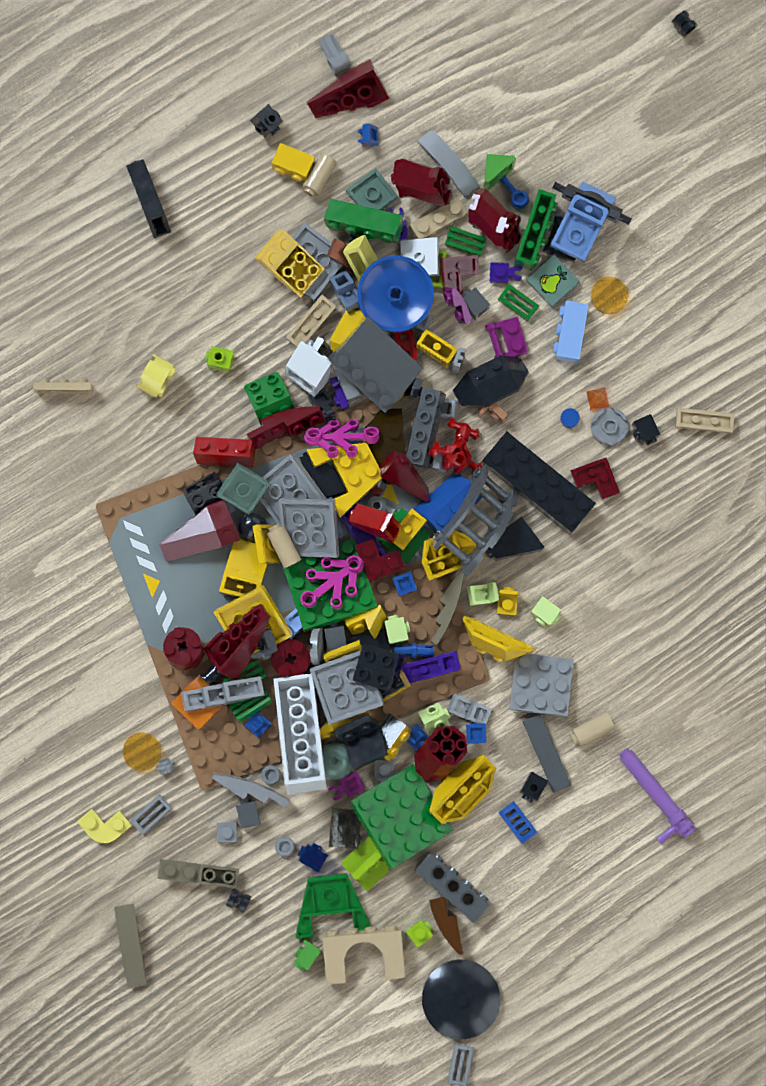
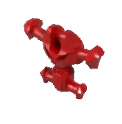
(457, 454)

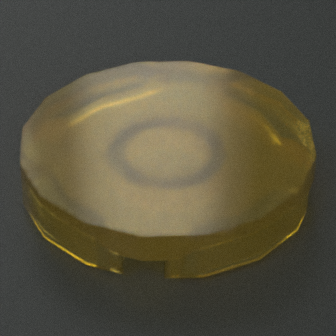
(609, 295)
(142, 751)

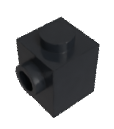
(645, 430)
(533, 787)

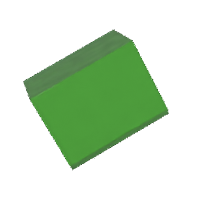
(496, 168)

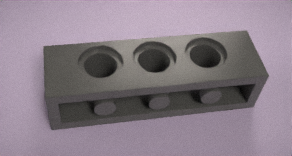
(425, 426)
(479, 902)

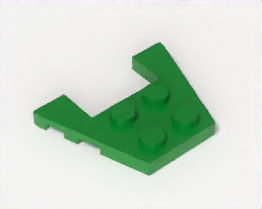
(329, 896)

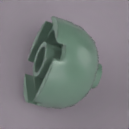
(336, 761)

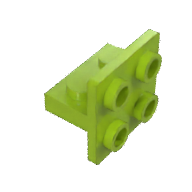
(366, 864)

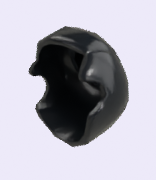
(246, 523)

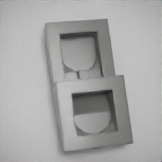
(469, 709)

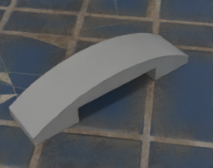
(447, 159)

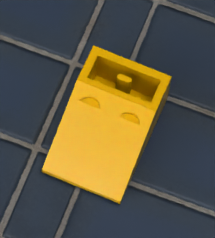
(289, 262)
(242, 570)

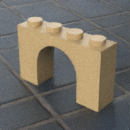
(338, 943)

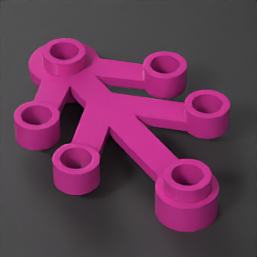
(340, 437)
(333, 579)

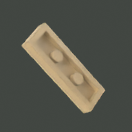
(438, 219)
(311, 321)
(63, 387)
(704, 420)

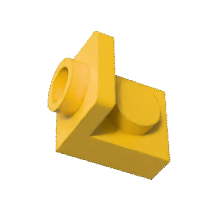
(507, 601)

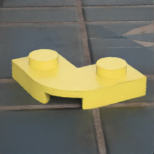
(101, 831)

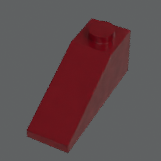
(402, 473)

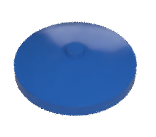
(395, 293)

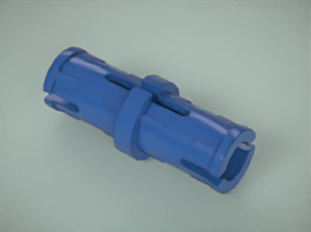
(414, 649)

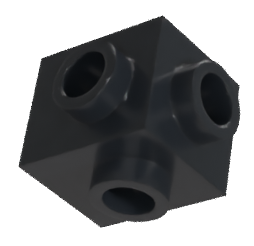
(267, 121)

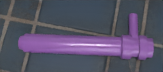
(676, 817)

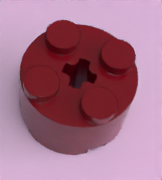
(297, 650)
(187, 658)

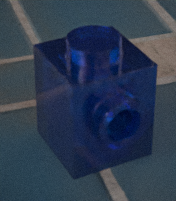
(312, 856)

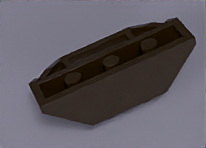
(390, 435)

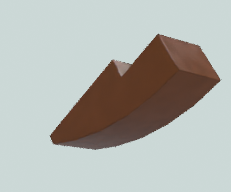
(447, 924)

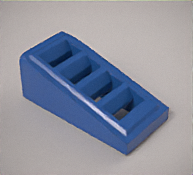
(528, 835)

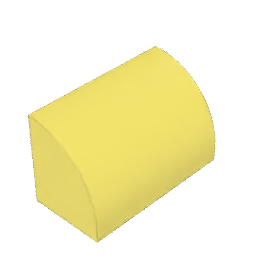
(359, 255)

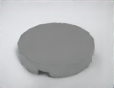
(609, 426)
(318, 646)

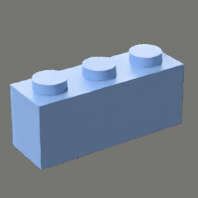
(570, 331)

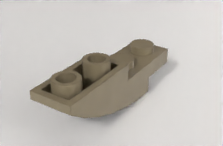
(198, 873)

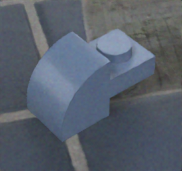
(345, 290)

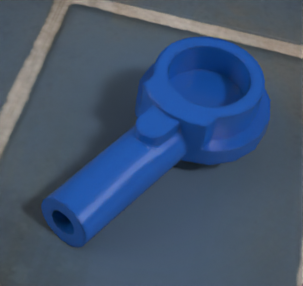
(519, 198)

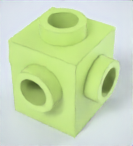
(434, 717)

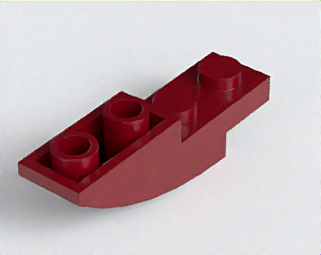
(289, 421)

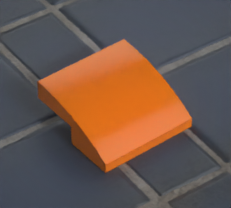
(197, 717)

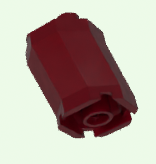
(421, 182)
(494, 220)
(440, 753)

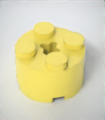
(155, 376)

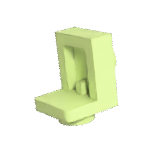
(483, 594)

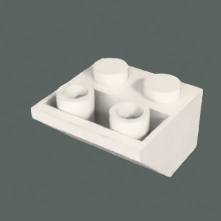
(308, 369)

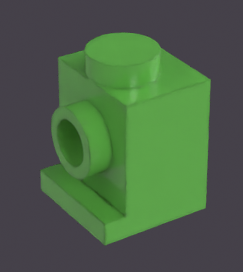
(306, 955)

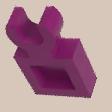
(350, 785)

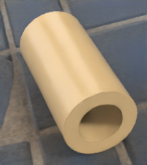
(319, 175)
(283, 545)
(592, 729)

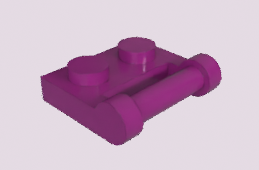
(512, 337)

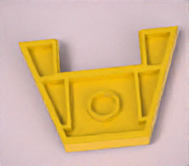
(357, 473)

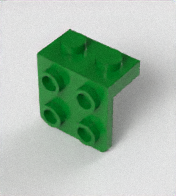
(268, 396)
(415, 544)

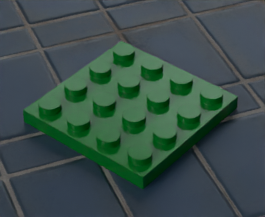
(322, 613)
(399, 817)

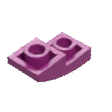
(454, 299)

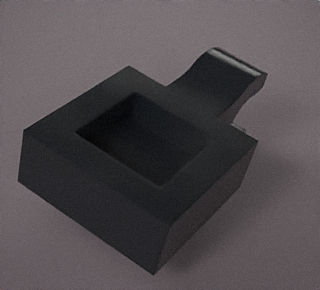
(325, 403)

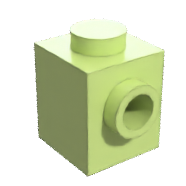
(545, 612)
(396, 629)

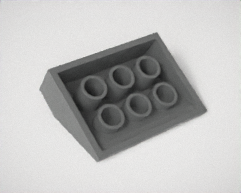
(375, 364)

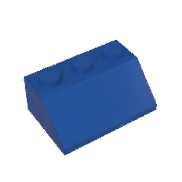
(445, 502)

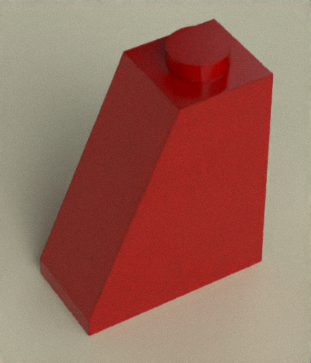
(375, 522)

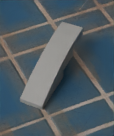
(222, 694)
(244, 786)

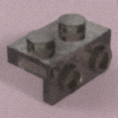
(344, 829)

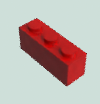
(224, 451)

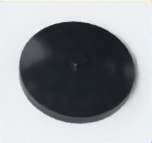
(461, 999)

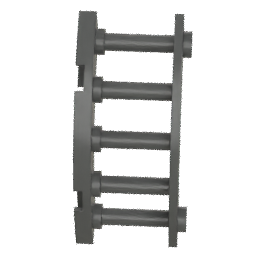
(496, 527)

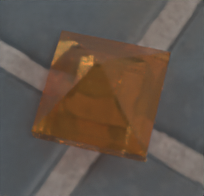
(597, 398)

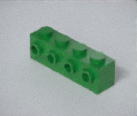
(363, 221)
(535, 229)

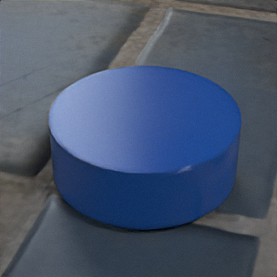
(569, 418)

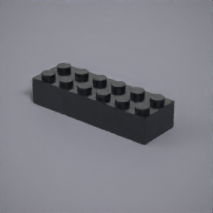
(538, 483)

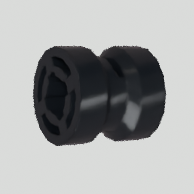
(684, 23)
(234, 899)

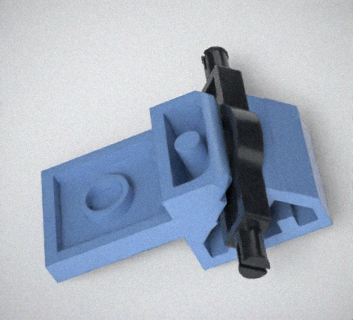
(584, 218)

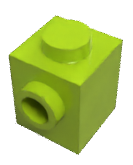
(219, 359)
(420, 932)

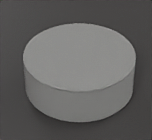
(271, 775)
(284, 846)

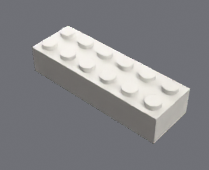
(300, 734)

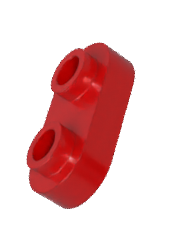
(407, 345)

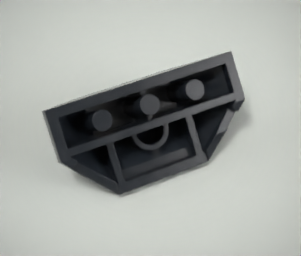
(491, 381)

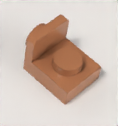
(496, 412)

